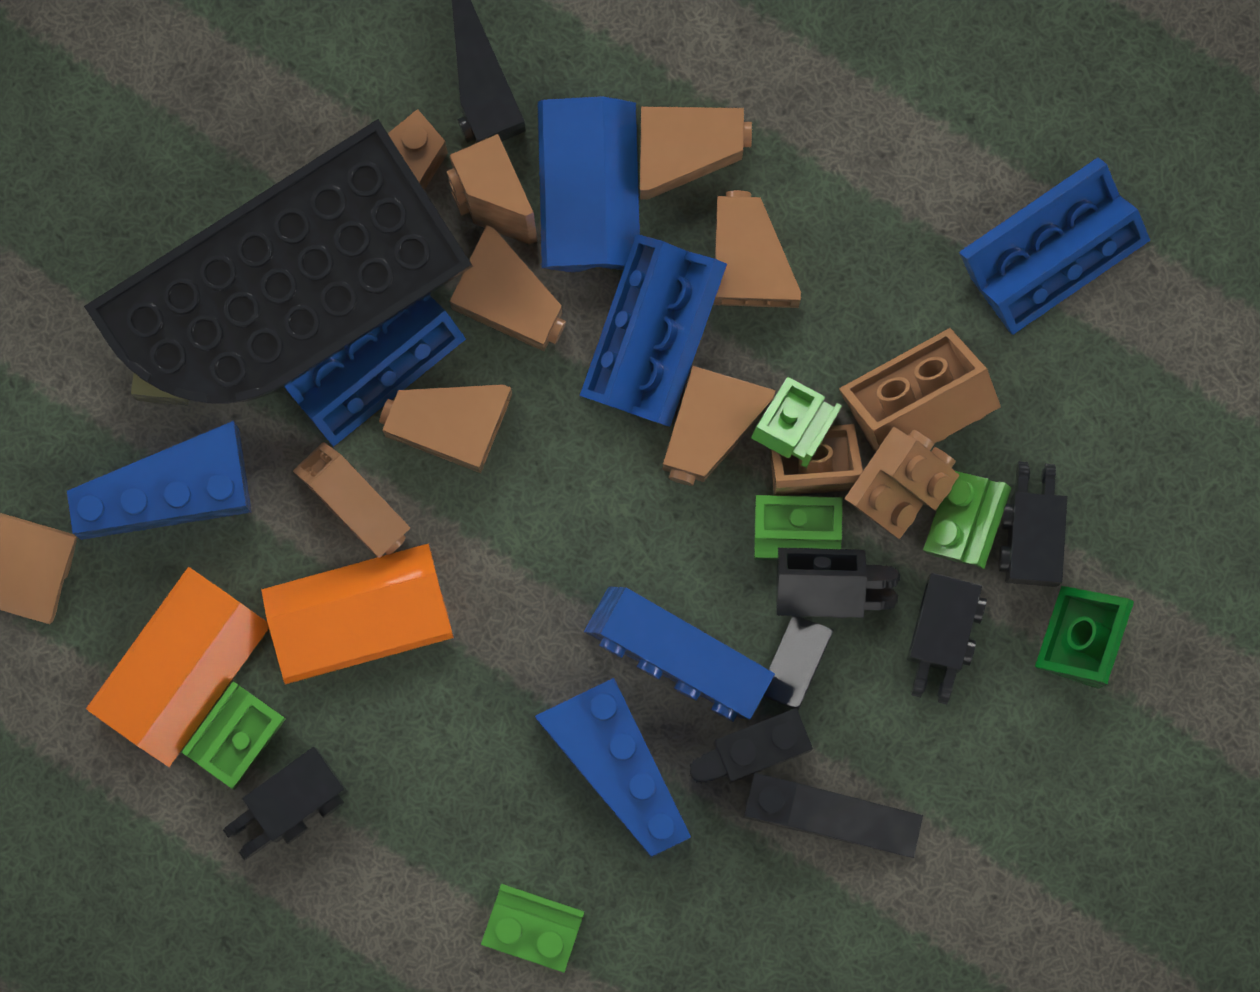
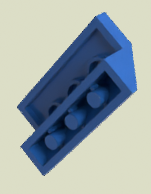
(587, 182)
(1054, 246)
(653, 329)
(373, 369)

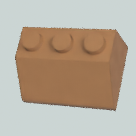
(490, 190)
(925, 389)

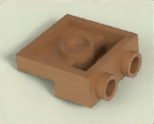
(902, 480)

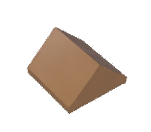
(832, 468)

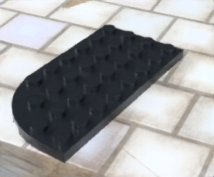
(284, 278)

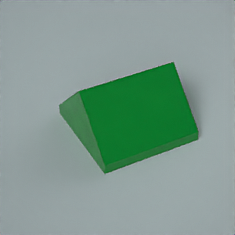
(1084, 635)

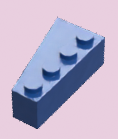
(172, 487)
(679, 652)
(613, 757)

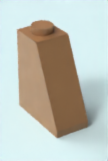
(688, 144)
(756, 263)
(507, 294)
(449, 421)
(711, 423)
(352, 500)

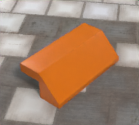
(356, 614)
(178, 667)

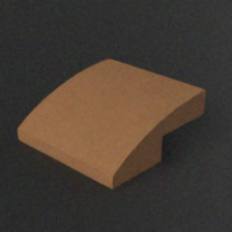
(33, 567)

